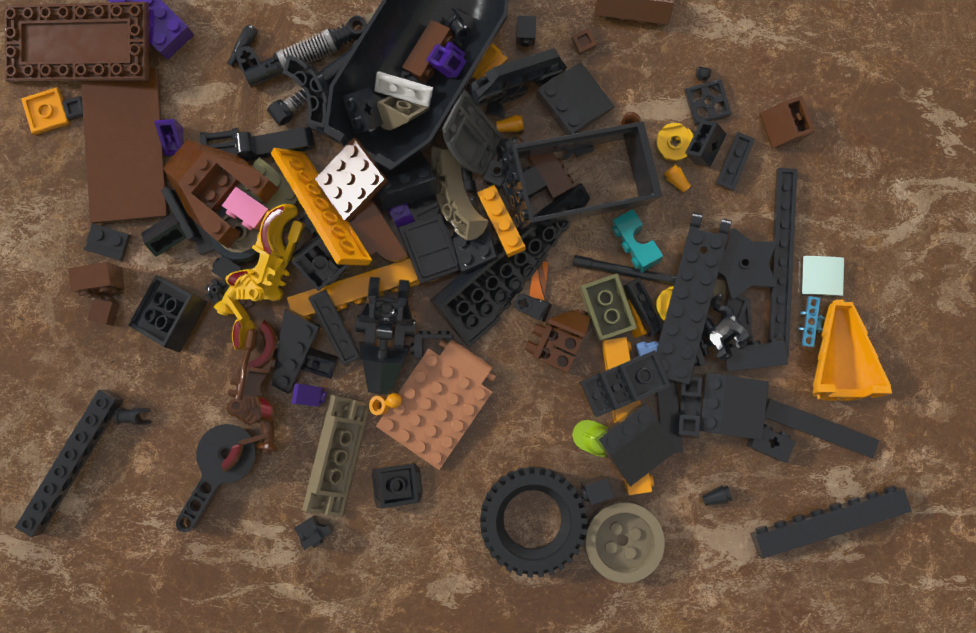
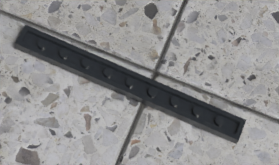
(783, 255)

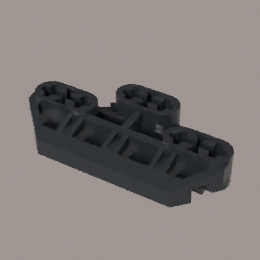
(509, 80)

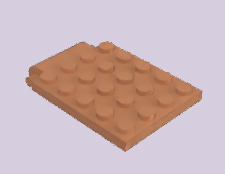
(439, 402)

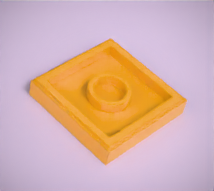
(45, 111)

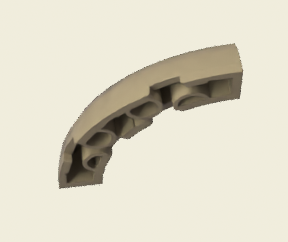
(453, 197)

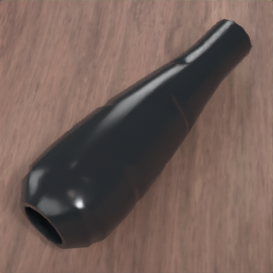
(245, 39)

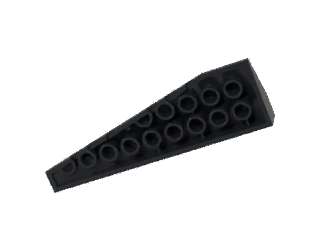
(478, 298)

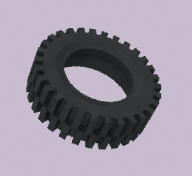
(533, 560)

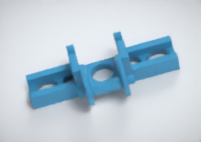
(811, 328)

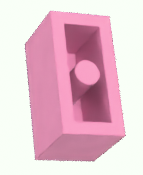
(246, 208)

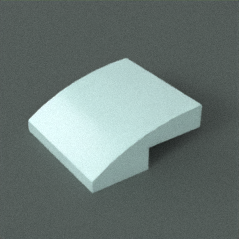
(823, 275)

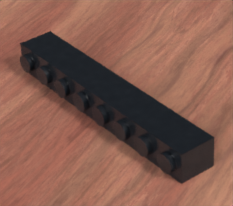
(831, 521)

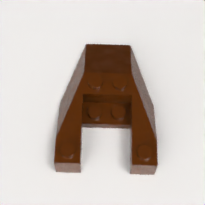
(206, 178)

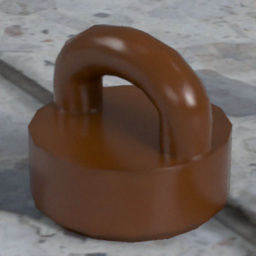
(630, 117)

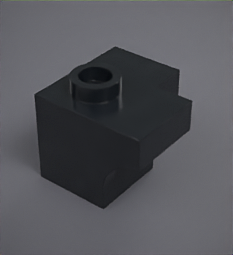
(312, 532)

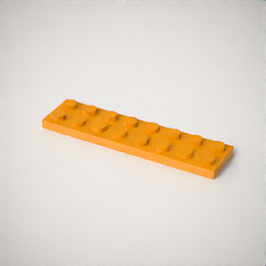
(330, 225)

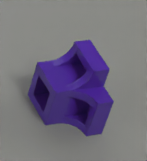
(447, 60)

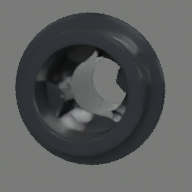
(717, 496)

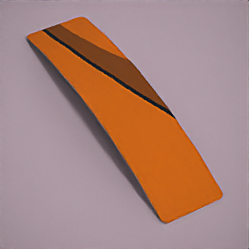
(538, 282)

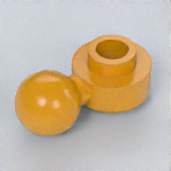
(393, 401)

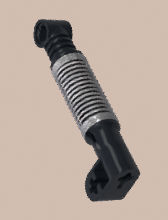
(307, 51)

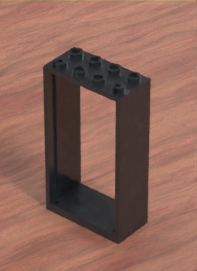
(640, 160)

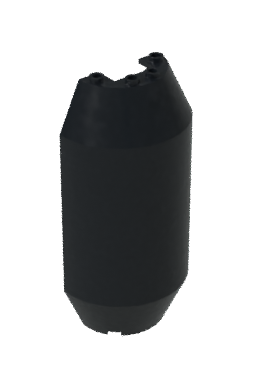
(385, 49)

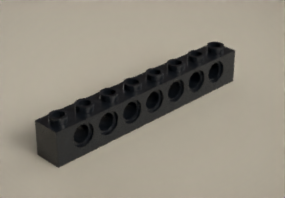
(69, 463)

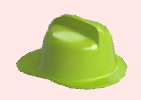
(585, 434)

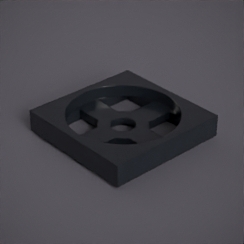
(693, 105)

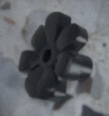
(216, 290)

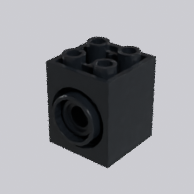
(317, 263)

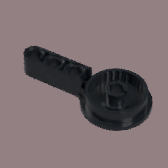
(209, 459)

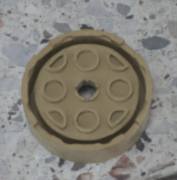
(635, 558)

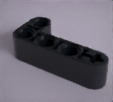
(253, 147)

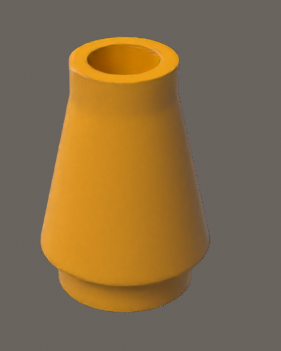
(511, 124)
(677, 178)

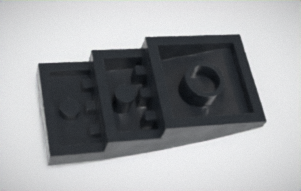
(625, 384)

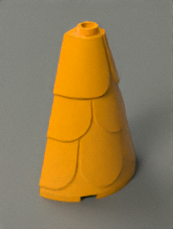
(847, 360)

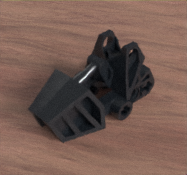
(381, 363)

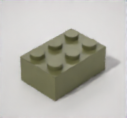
(283, 195)
(607, 307)

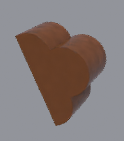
(377, 235)

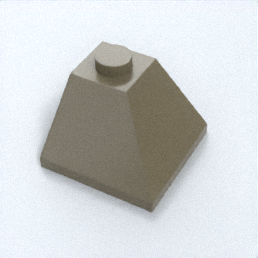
(397, 112)

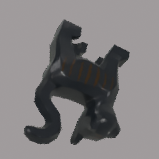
(725, 330)

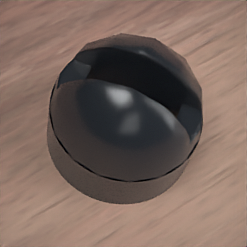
(703, 73)

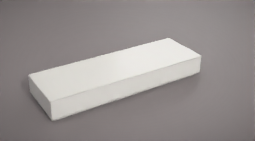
(403, 89)

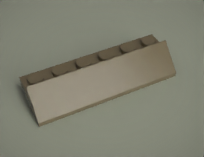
(336, 456)

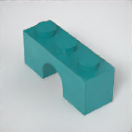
(643, 255)

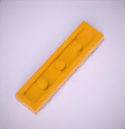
(501, 221)

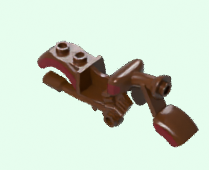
(248, 402)

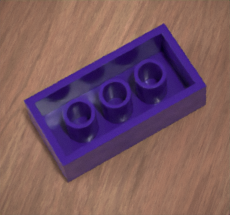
(166, 29)

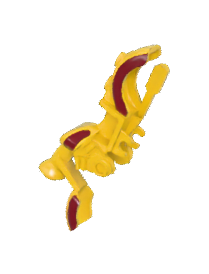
(266, 277)

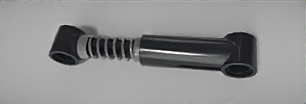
(282, 111)

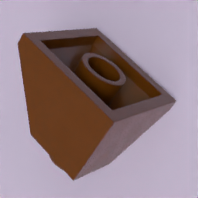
(571, 322)

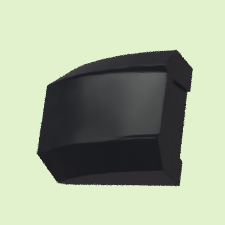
(396, 485)

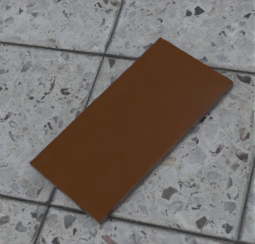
(77, 42)
(124, 150)

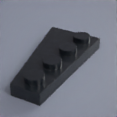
(294, 346)

